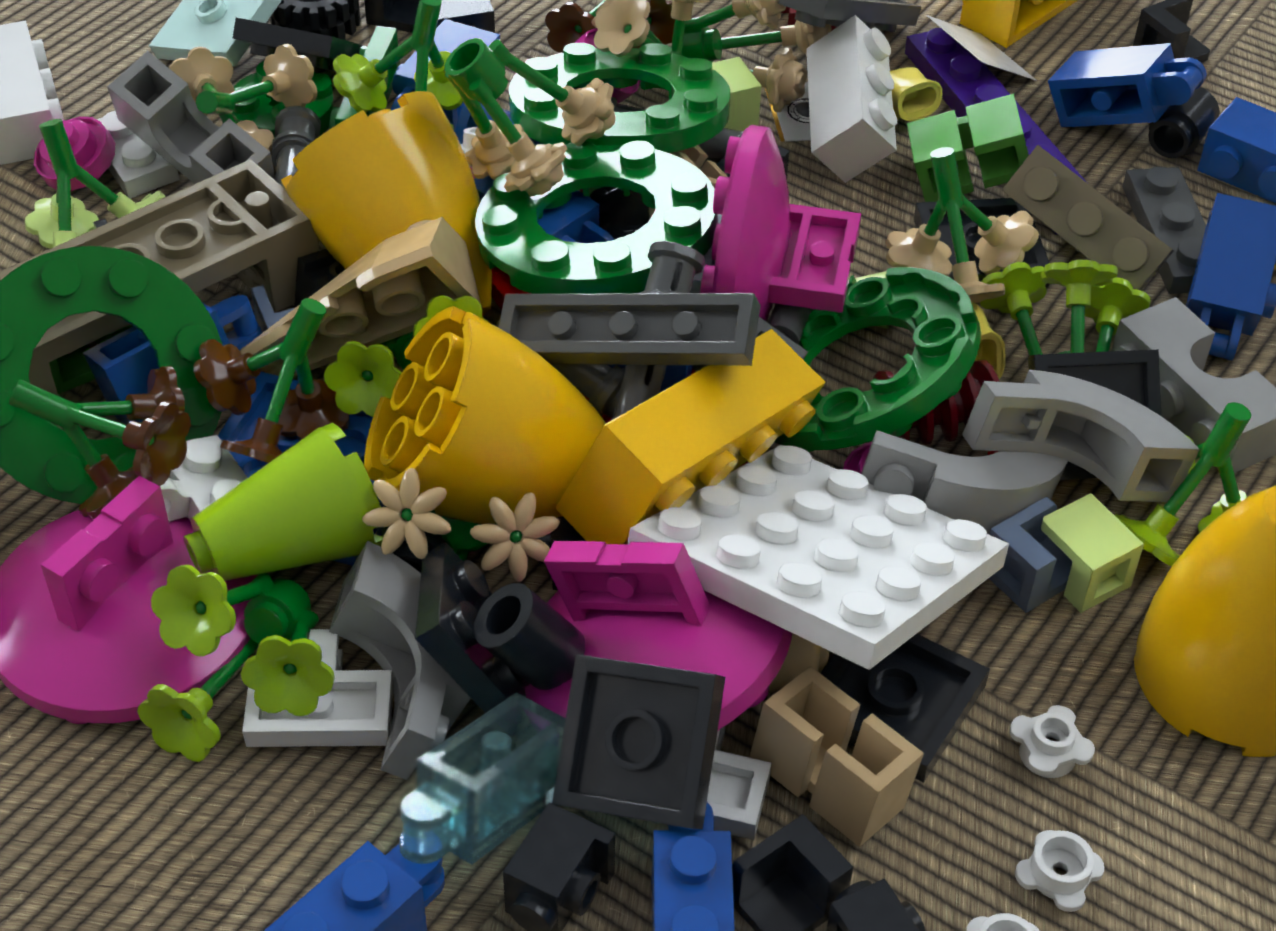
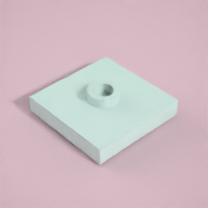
(209, 26)

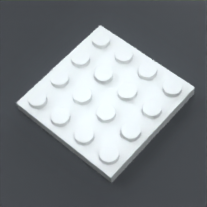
(827, 553)

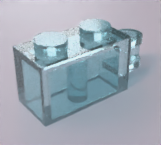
(482, 783)

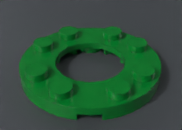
(692, 116)
(547, 265)
(79, 283)
(944, 351)

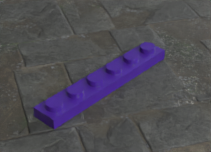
(969, 82)

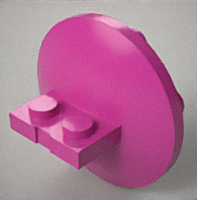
(774, 246)
(652, 610)
(82, 618)

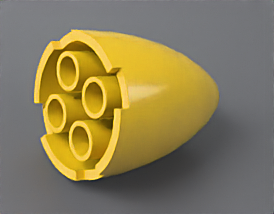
(384, 175)
(480, 421)
(1212, 632)

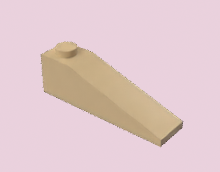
(382, 292)

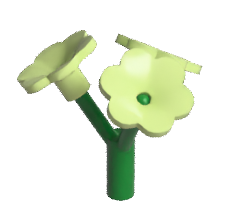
(65, 217)

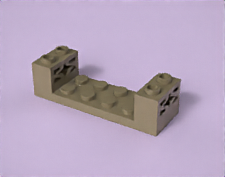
(202, 234)

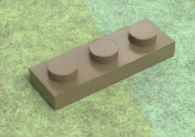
(1086, 218)

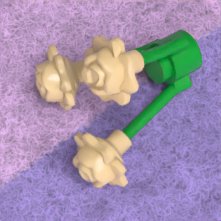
(785, 75)
(505, 148)

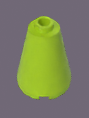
(288, 513)

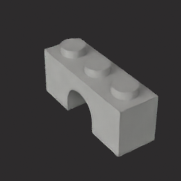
(164, 115)
(1191, 396)

